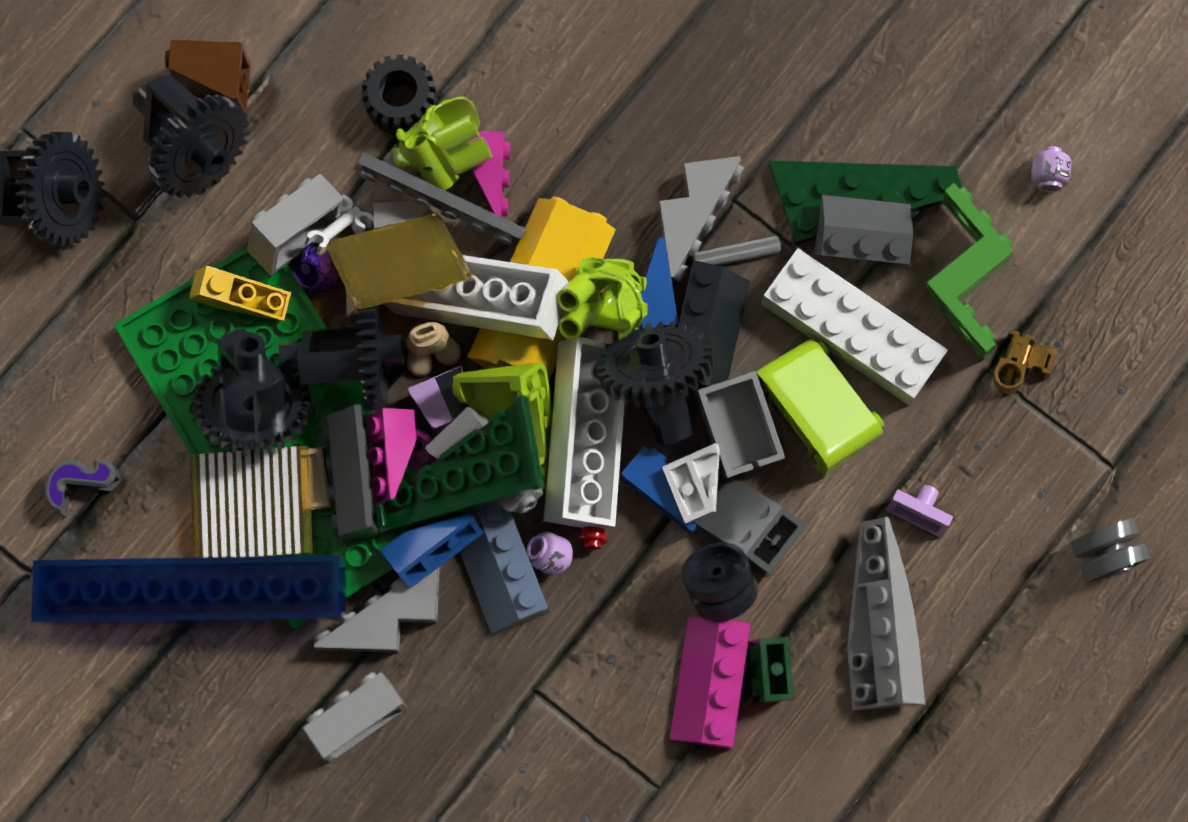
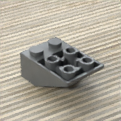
(753, 524)

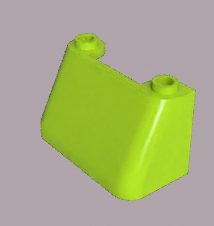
(498, 387)
(820, 405)

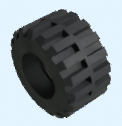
(395, 73)

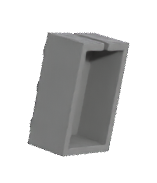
(281, 231)
(740, 424)
(354, 716)

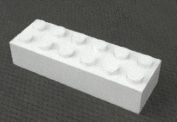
(495, 298)
(853, 326)
(583, 441)

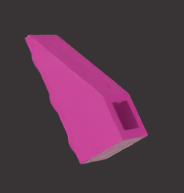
(491, 174)
(390, 446)

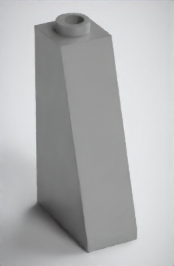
(458, 429)

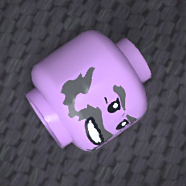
(1051, 169)
(549, 553)

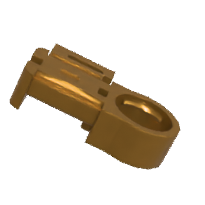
(1026, 357)

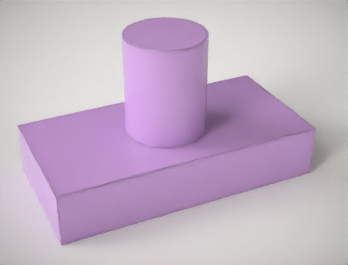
(920, 510)

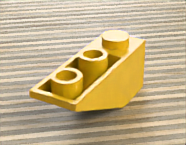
(238, 294)

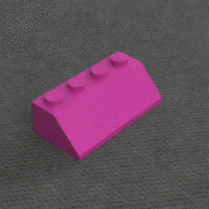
(710, 682)

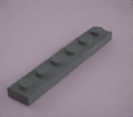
(428, 194)

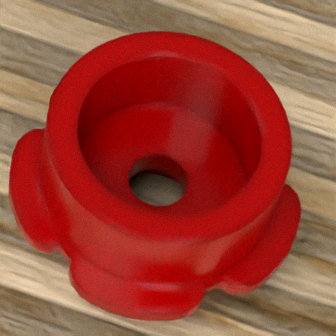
(593, 538)

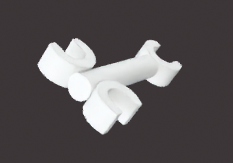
(347, 216)

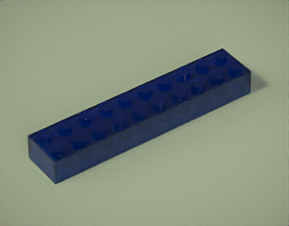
(189, 590)

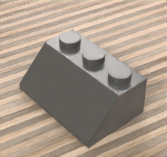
(864, 229)

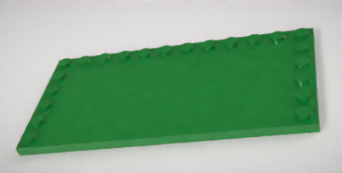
(178, 344)

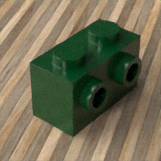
(770, 670)

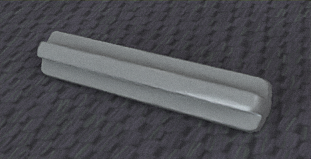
(740, 251)

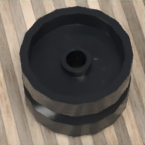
(719, 581)

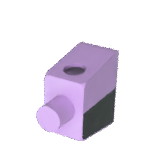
(437, 400)

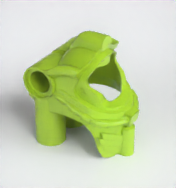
(440, 143)
(611, 308)

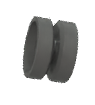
(1112, 555)

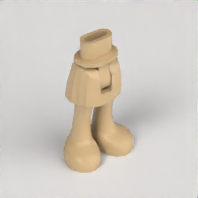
(428, 340)

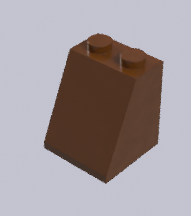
(211, 69)

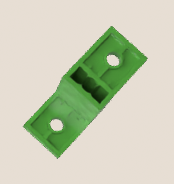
(969, 270)

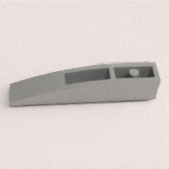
(882, 626)

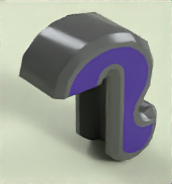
(74, 474)

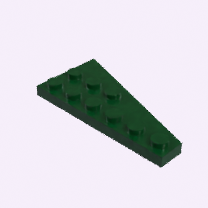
(803, 183)
(475, 471)

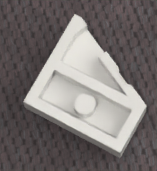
(695, 482)

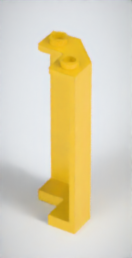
(555, 239)

